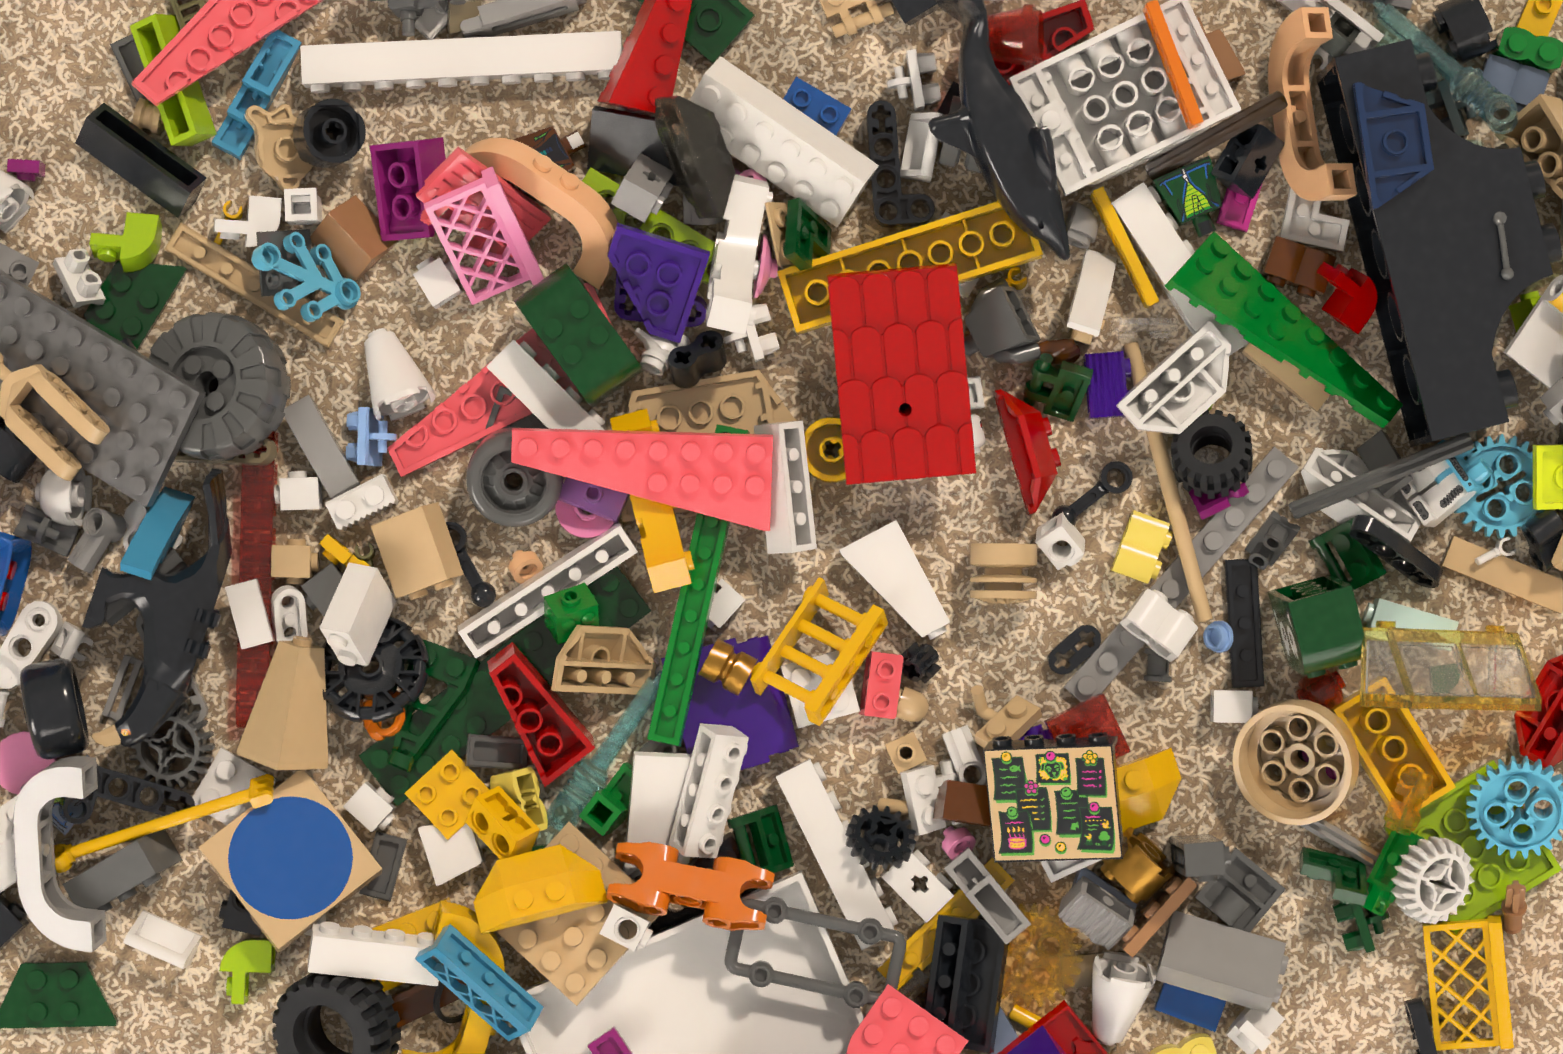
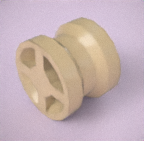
(147, 117)

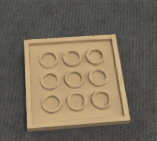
(569, 944)

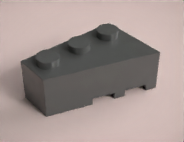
(123, 871)

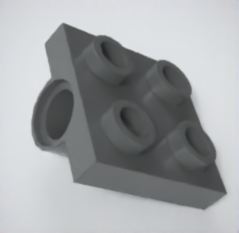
(1241, 894)

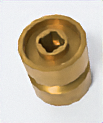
(727, 667)

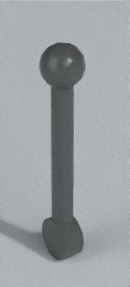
(1499, 219)

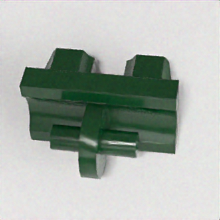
(1361, 937)

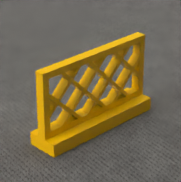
(1496, 980)

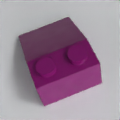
(398, 176)

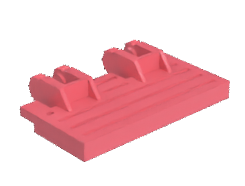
(463, 169)

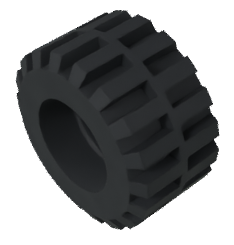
(1217, 477)

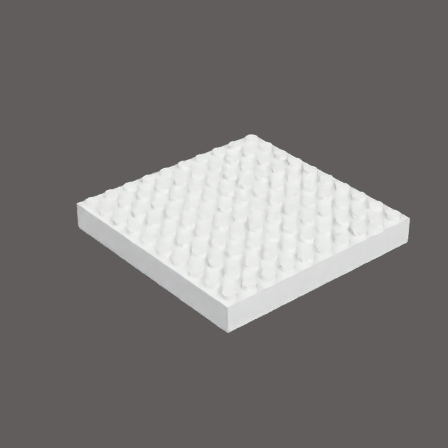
(687, 1002)

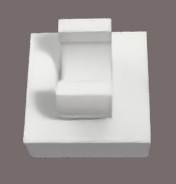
(68, 642)

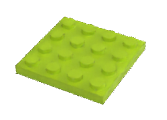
(1491, 873)

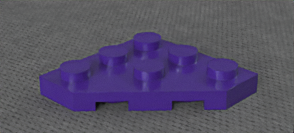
(658, 277)

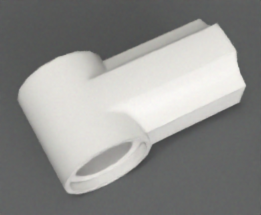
(963, 752)

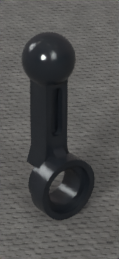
(1095, 493)
(482, 592)

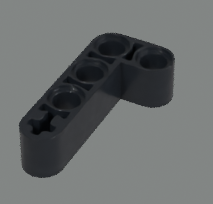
(891, 165)
(130, 796)

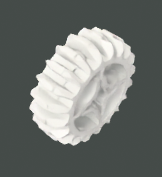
(1432, 880)

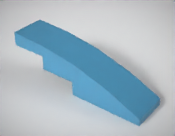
(258, 88)
(157, 533)

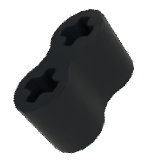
(697, 359)
(1543, 537)

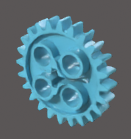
(1514, 511)
(1494, 791)

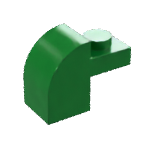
(610, 805)

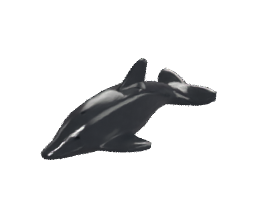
(1002, 135)

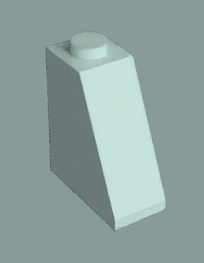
(1405, 616)

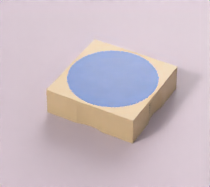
(290, 860)

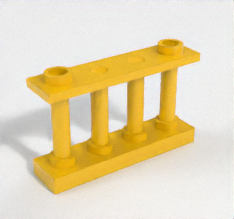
(834, 676)

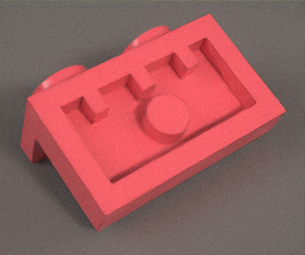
(881, 685)

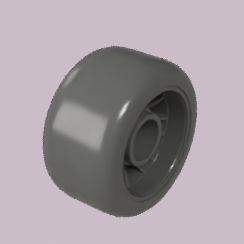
(495, 497)

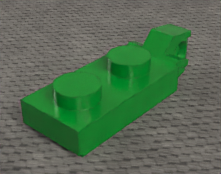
(1380, 877)

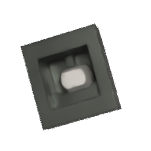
(1343, 36)

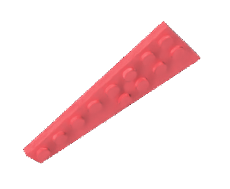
(466, 412)
(698, 472)

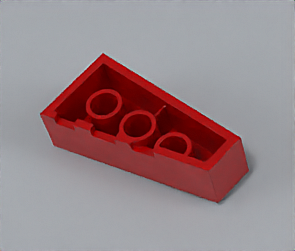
(1061, 30)
(649, 57)

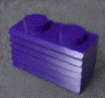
(1107, 383)

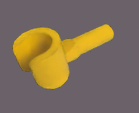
(238, 216)

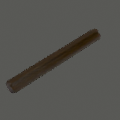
(1216, 135)

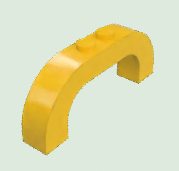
(473, 1031)

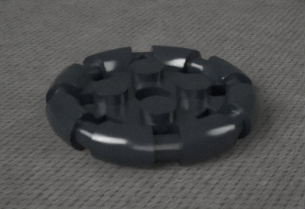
(382, 682)

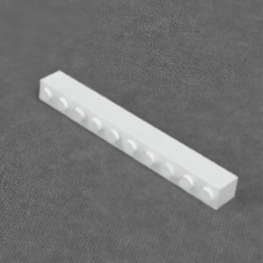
(459, 60)

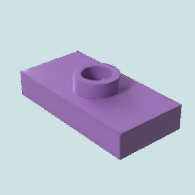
(594, 499)

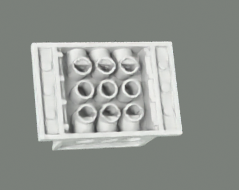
(1123, 98)

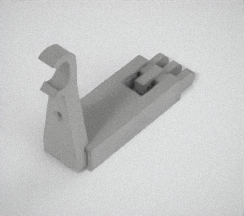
(510, 15)

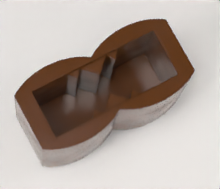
(1296, 266)

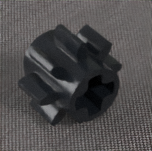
(920, 662)

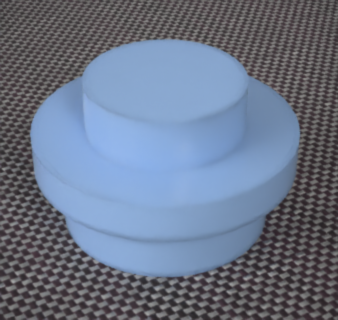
(1218, 636)

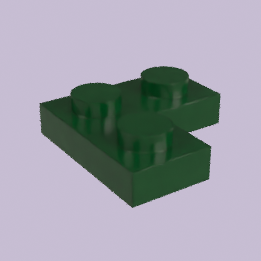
(805, 235)
(1345, 874)

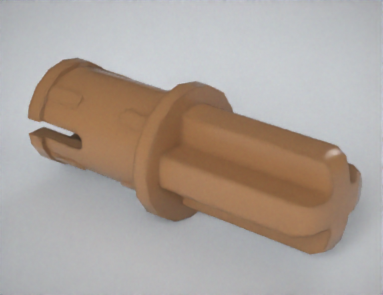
(1513, 907)

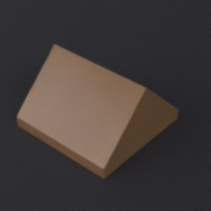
(353, 238)

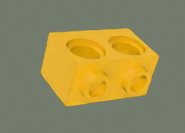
(502, 824)

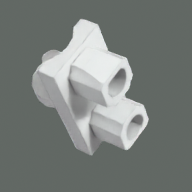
(917, 65)
(79, 282)
(760, 345)

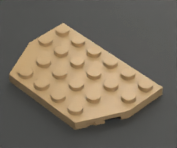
(724, 400)

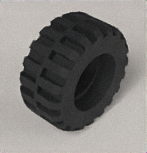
(355, 999)

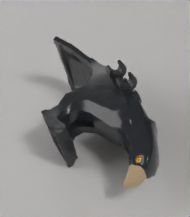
(175, 620)

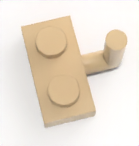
(1010, 721)

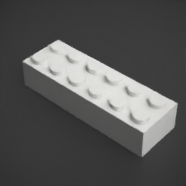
(784, 142)

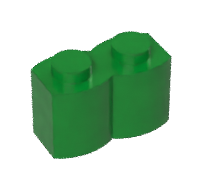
(1526, 49)

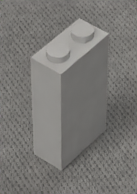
(1222, 962)

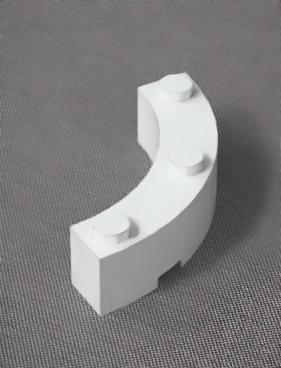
(734, 257)

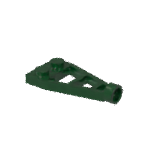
(445, 666)

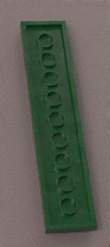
(482, 707)

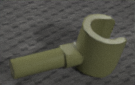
(368, 558)

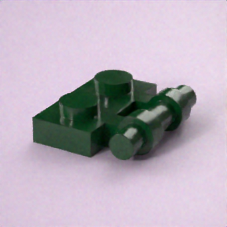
(1067, 391)

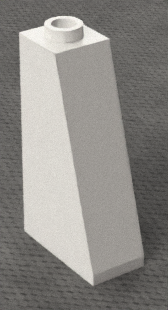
(896, 575)

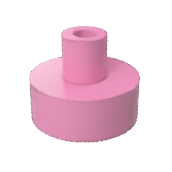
(956, 841)

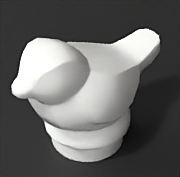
(657, 350)

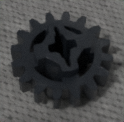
(880, 838)

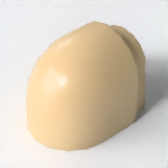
(911, 705)

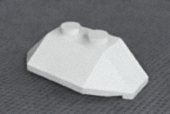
(1180, 384)
(1335, 466)

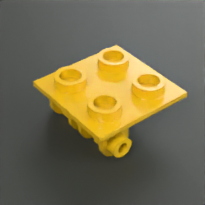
(447, 793)

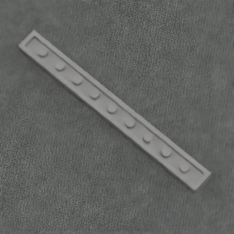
(1209, 546)

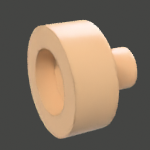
(524, 565)

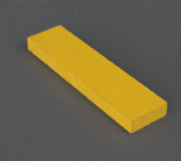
(1124, 247)

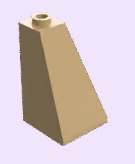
(290, 714)

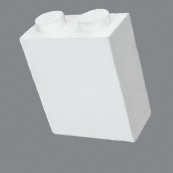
(357, 614)

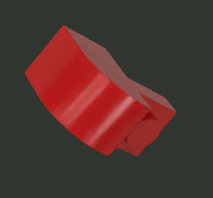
(1353, 298)

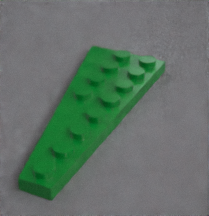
(1267, 319)

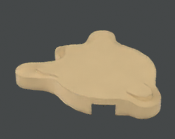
(275, 145)

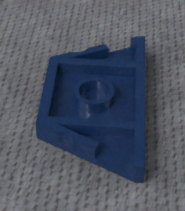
(1392, 142)

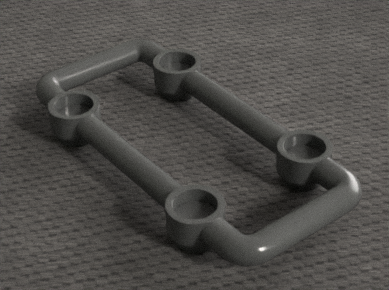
(854, 993)

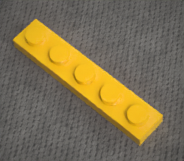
(921, 943)

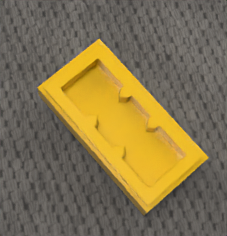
(1539, 16)

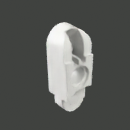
(25, 627)

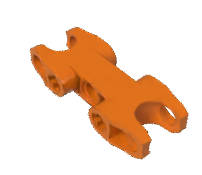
(670, 882)

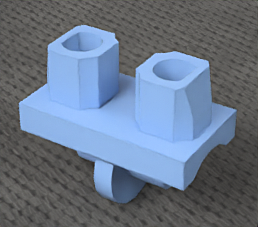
(371, 437)

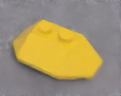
(1147, 788)
(537, 888)

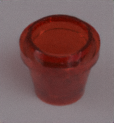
(1017, 36)

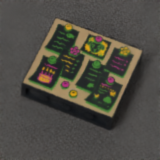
(1054, 798)

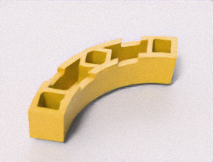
(657, 523)

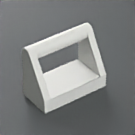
(919, 148)
(163, 939)

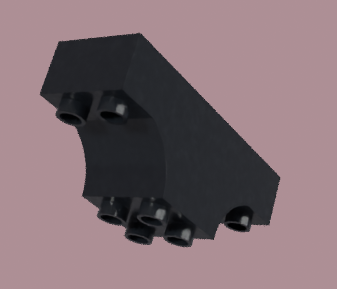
(1440, 251)

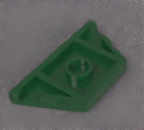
(134, 300)
(55, 997)

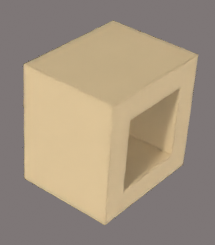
(894, 747)

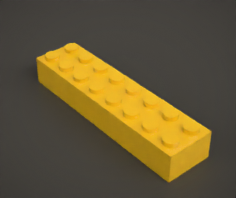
(975, 240)

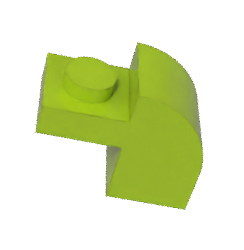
(135, 247)
(244, 957)

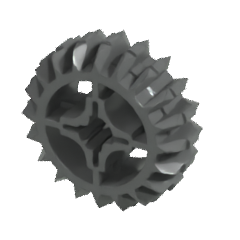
(184, 749)

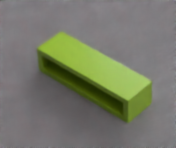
(185, 113)

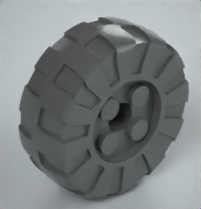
(241, 379)

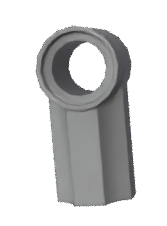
(99, 530)

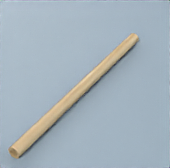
(1172, 501)

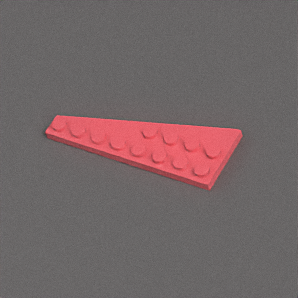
(211, 39)

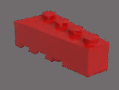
(540, 716)

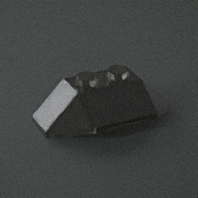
(695, 154)

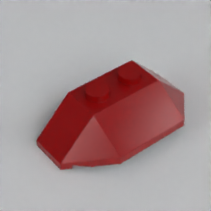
(1029, 448)
(1542, 731)

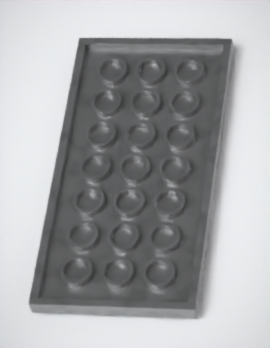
(132, 394)

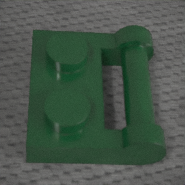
(1359, 561)
(767, 836)

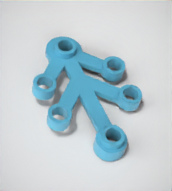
(342, 291)

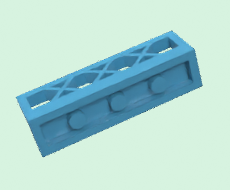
(483, 982)

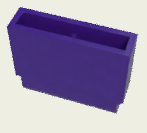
(761, 718)

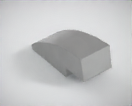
(320, 447)
(987, 895)

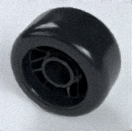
(54, 708)

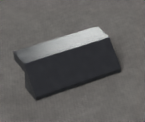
(967, 979)

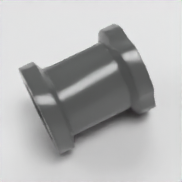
(1157, 667)

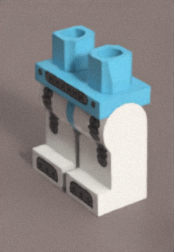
(1445, 487)

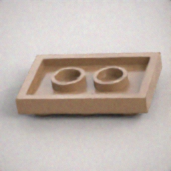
(1156, 913)

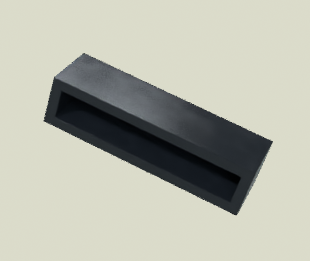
(140, 160)

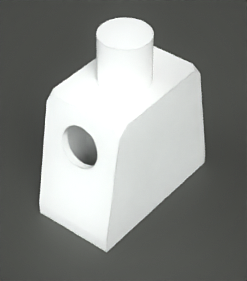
(451, 856)

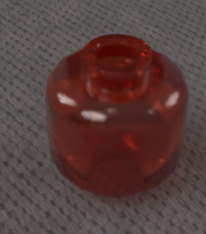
(1322, 689)

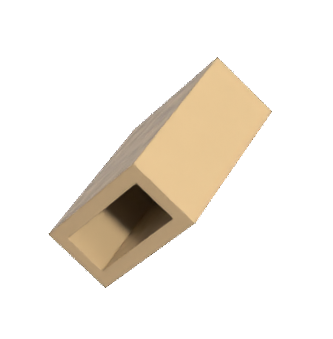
(417, 551)

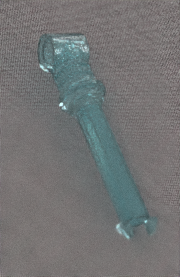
(1465, 82)
(591, 774)

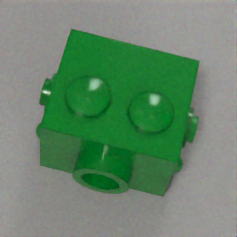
(570, 608)

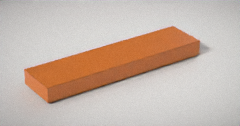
(1172, 64)

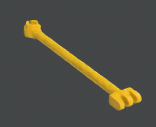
(258, 794)

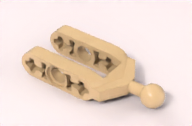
(31, 432)

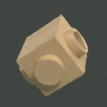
(294, 561)

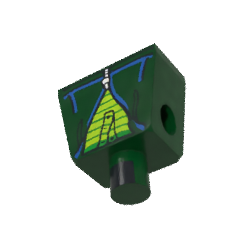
(1191, 195)

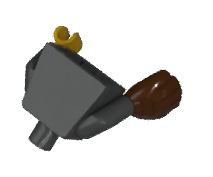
(1004, 329)

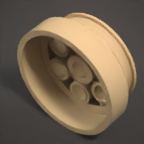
(1281, 796)

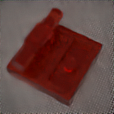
(1087, 718)

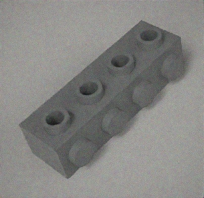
(1199, 856)

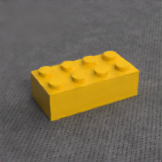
(1388, 744)

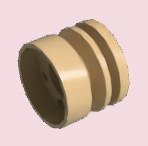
(1003, 571)

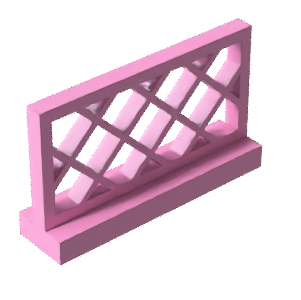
(504, 220)

